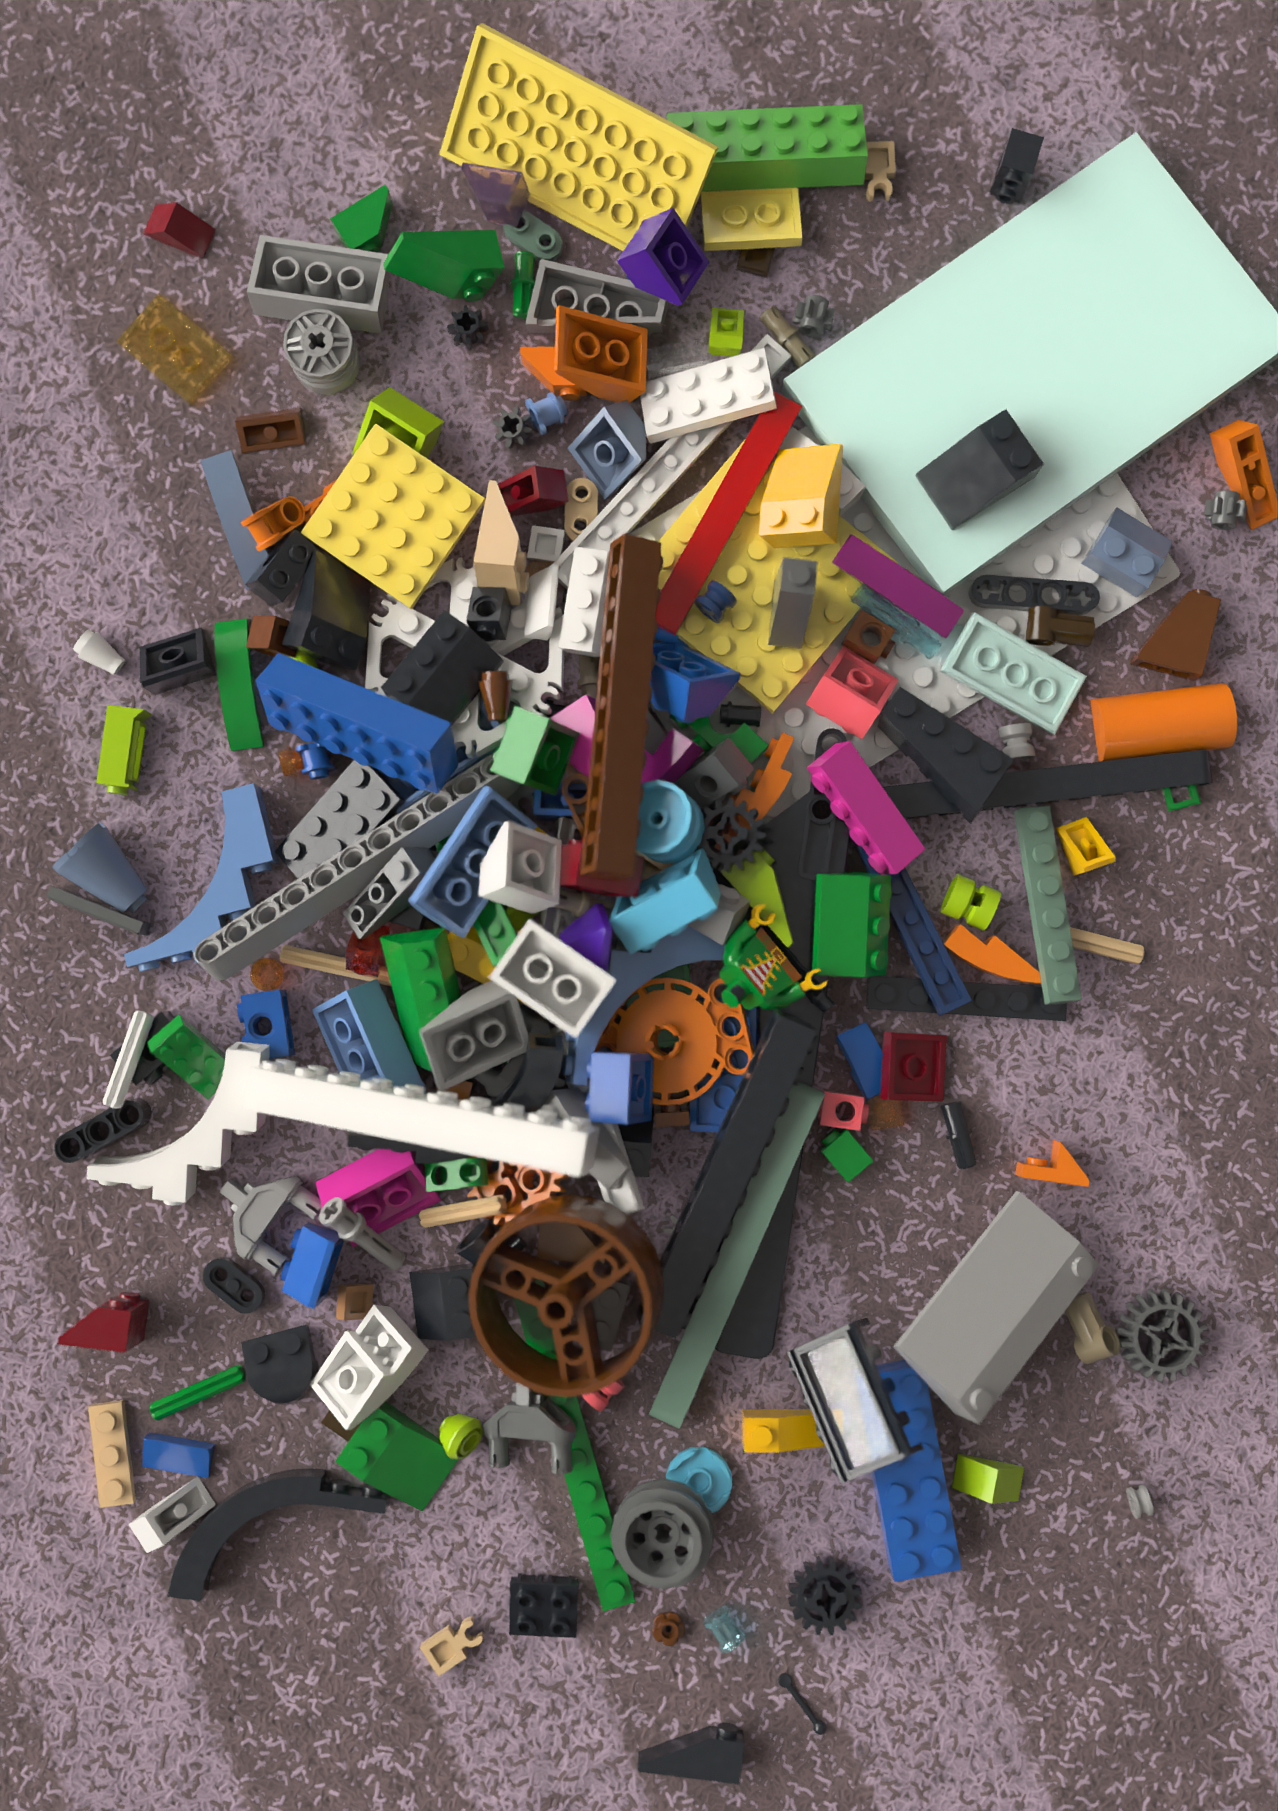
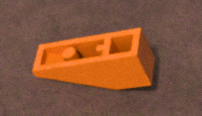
(1246, 469)

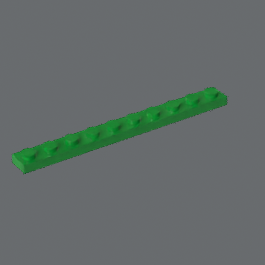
(585, 1480)

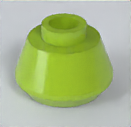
(460, 1435)

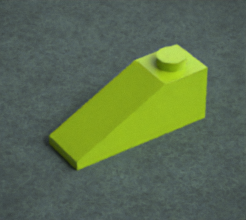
(761, 886)

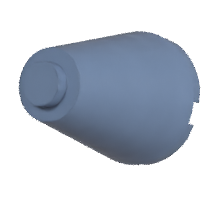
(102, 870)

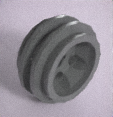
(672, 1505)

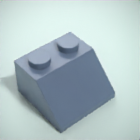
(1127, 553)

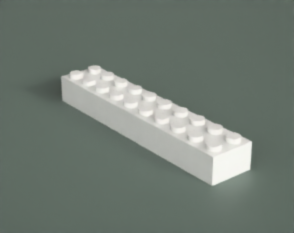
(422, 1117)

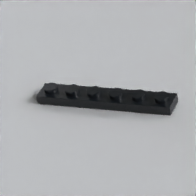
(986, 998)

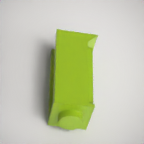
(122, 749)

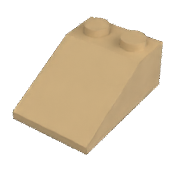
(498, 550)

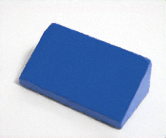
(177, 1454)

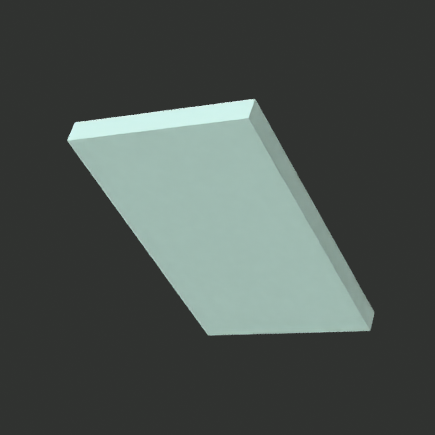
(1083, 317)

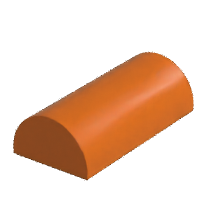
(1164, 722)

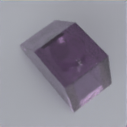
(498, 192)

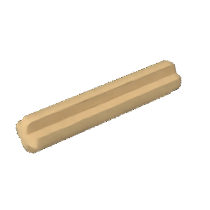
(1107, 946)
(463, 1211)

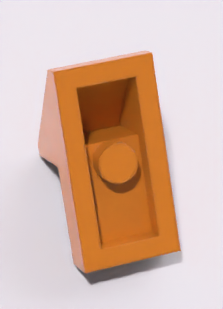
(1061, 1169)

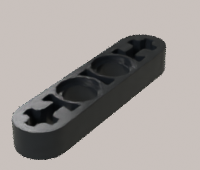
(1033, 590)

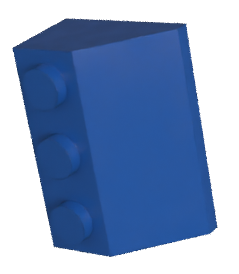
(688, 682)

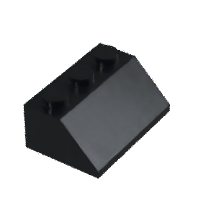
(443, 670)

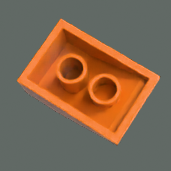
(601, 354)

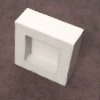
(545, 544)

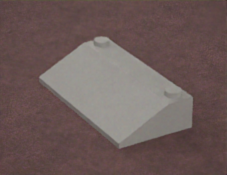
(996, 1308)

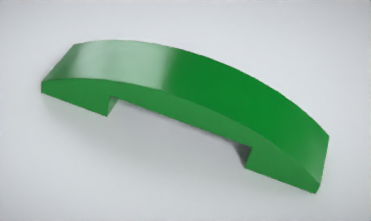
(237, 685)

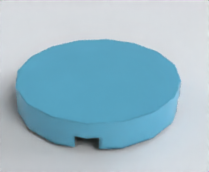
(705, 1472)

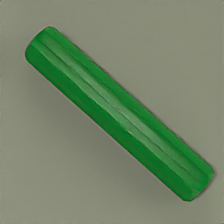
(197, 1392)

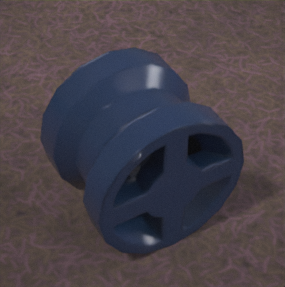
(715, 601)

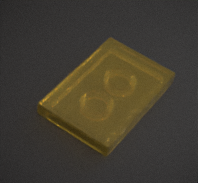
(174, 349)

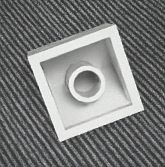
(522, 869)

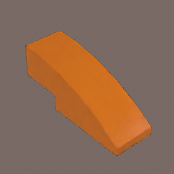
(989, 957)

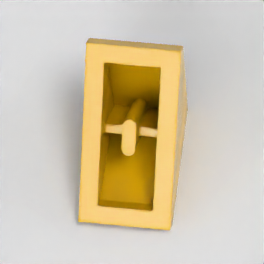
(1084, 846)

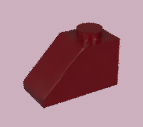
(534, 490)

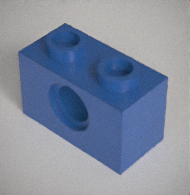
(275, 1007)

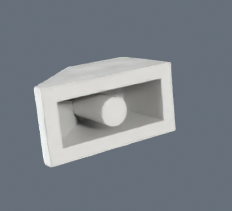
(172, 1515)

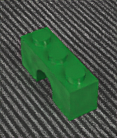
(706, 737)

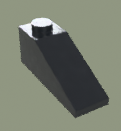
(701, 1755)

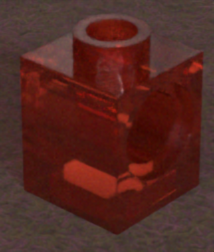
(363, 961)

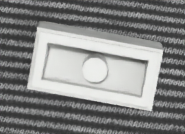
(541, 603)

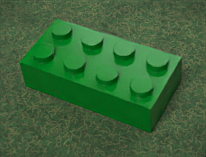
(189, 1055)

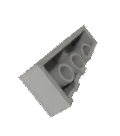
(590, 293)

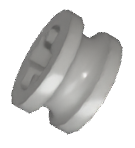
(1139, 1501)

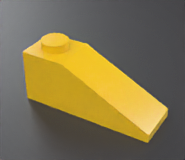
(778, 1430)

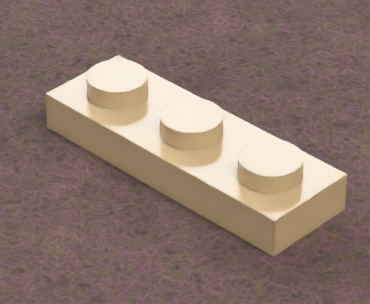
(112, 1453)

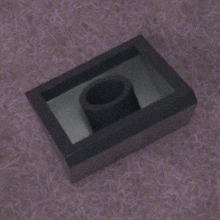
(175, 662)

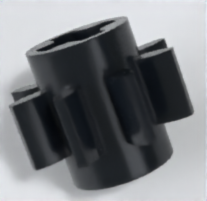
(467, 337)

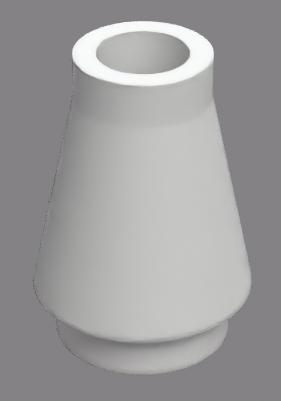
(99, 652)

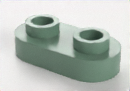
(532, 234)

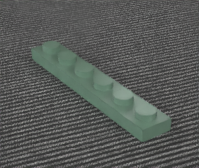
(1047, 905)

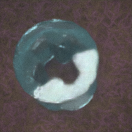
(724, 1629)

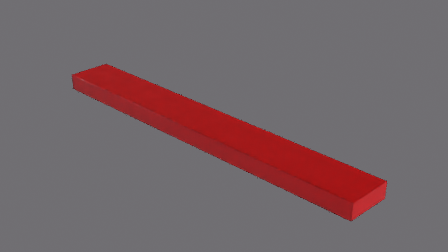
(724, 513)

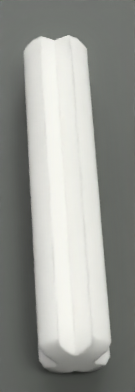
(128, 1059)

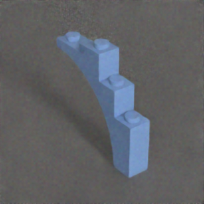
(245, 848)
(631, 973)

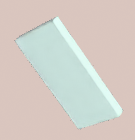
(1013, 673)

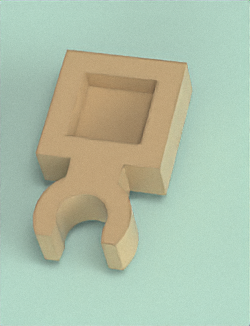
(880, 168)
(448, 1647)

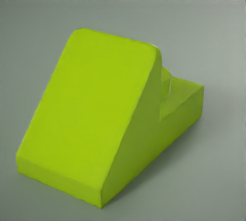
(726, 332)

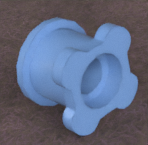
(546, 412)

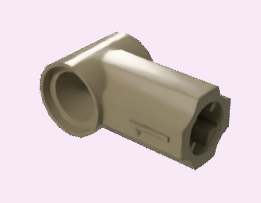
(1093, 1338)

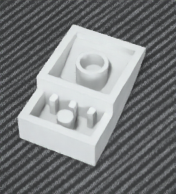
(368, 1366)

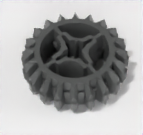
(1167, 1323)

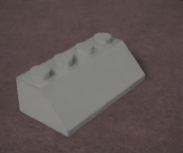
(308, 276)

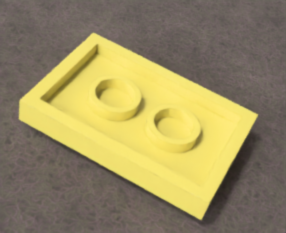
(751, 219)

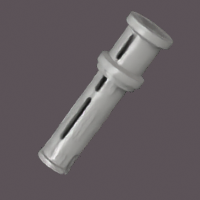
(353, 1227)

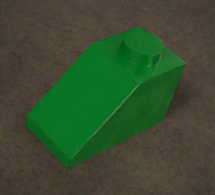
(365, 222)

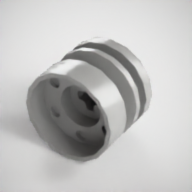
(325, 369)

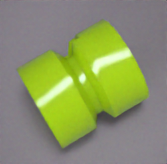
(962, 893)

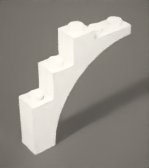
(208, 1144)

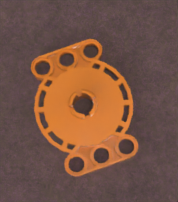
(699, 1034)

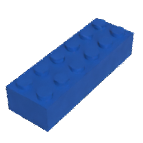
(358, 723)
(914, 1490)

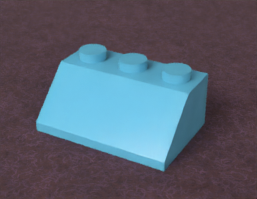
(666, 903)

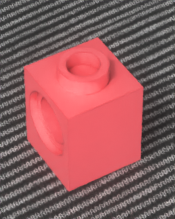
(829, 1103)

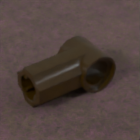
(1049, 627)

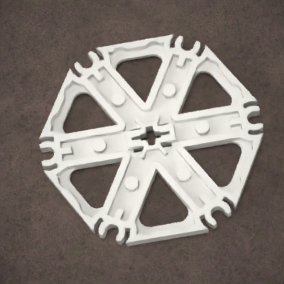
(527, 689)

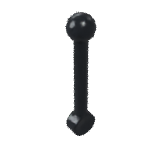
(786, 1682)

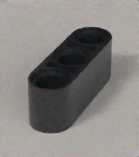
(88, 1134)

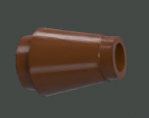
(496, 694)

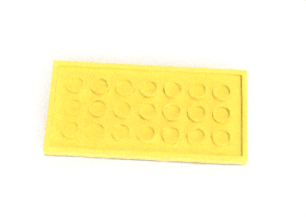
(574, 141)

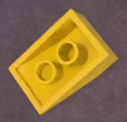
(803, 497)

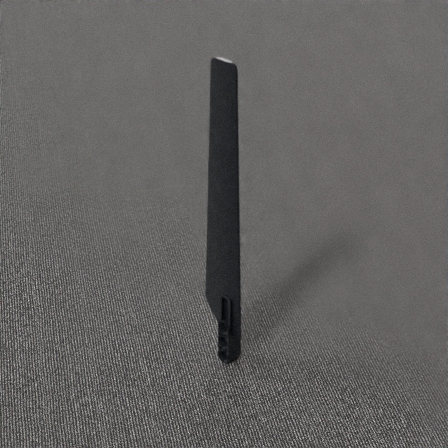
(800, 851)

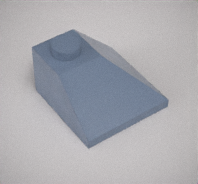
(611, 447)

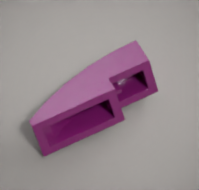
(671, 758)

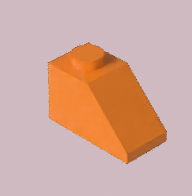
(541, 364)

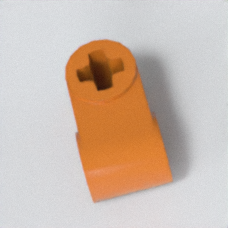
(274, 521)

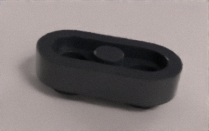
(232, 1288)

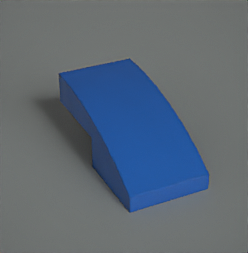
(864, 1058)

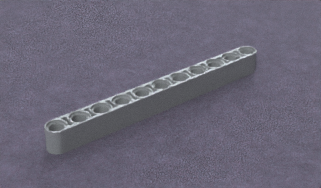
(345, 873)

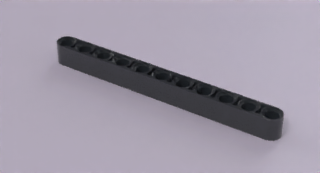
(1065, 782)

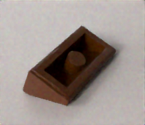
(271, 430)

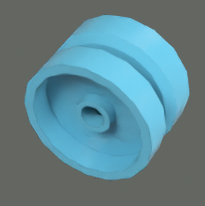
(669, 823)

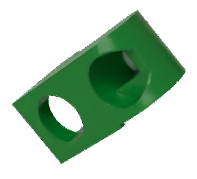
(457, 1174)

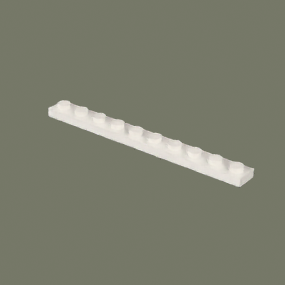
(654, 479)

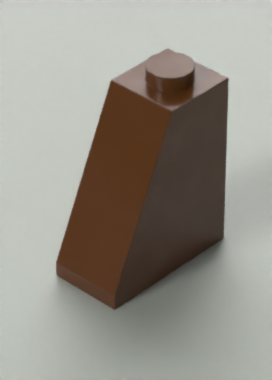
(1181, 638)

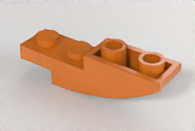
(768, 784)

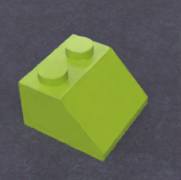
(403, 420)

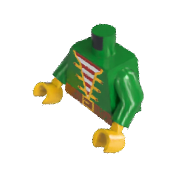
(759, 971)

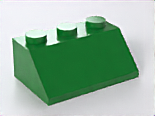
(851, 924)

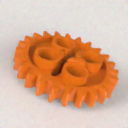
(522, 1183)

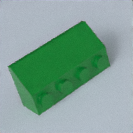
(421, 982)

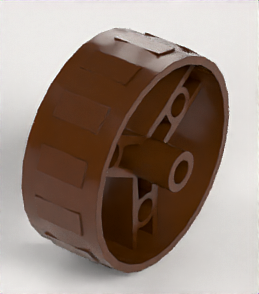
(577, 1369)

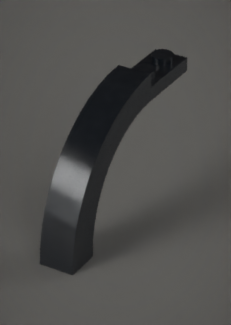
(528, 1088)
(280, 1489)

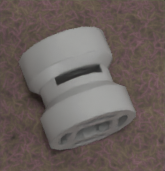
(1016, 739)

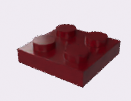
(913, 1067)

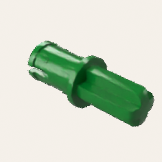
(523, 283)

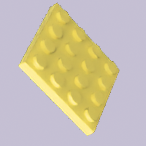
(393, 516)

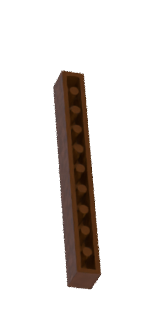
(622, 709)

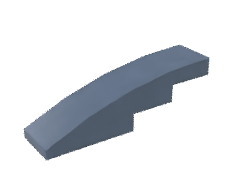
(233, 506)

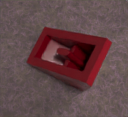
(179, 228)

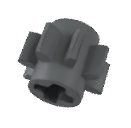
(813, 316)
(505, 428)
(1225, 510)

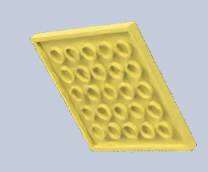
(749, 571)

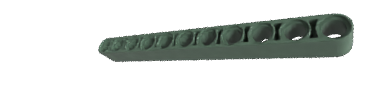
(736, 1256)

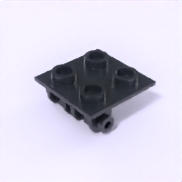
(543, 1607)

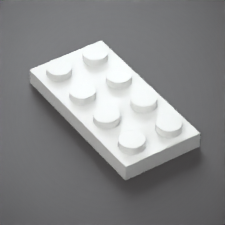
(707, 396)

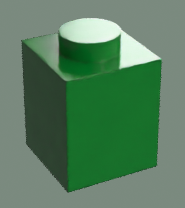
(844, 1153)

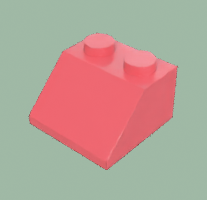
(852, 692)

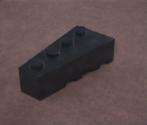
(945, 752)

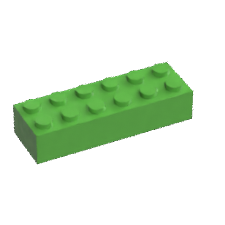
(781, 146)

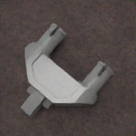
(256, 1210)

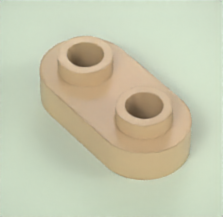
(580, 508)

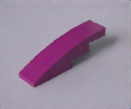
(898, 586)

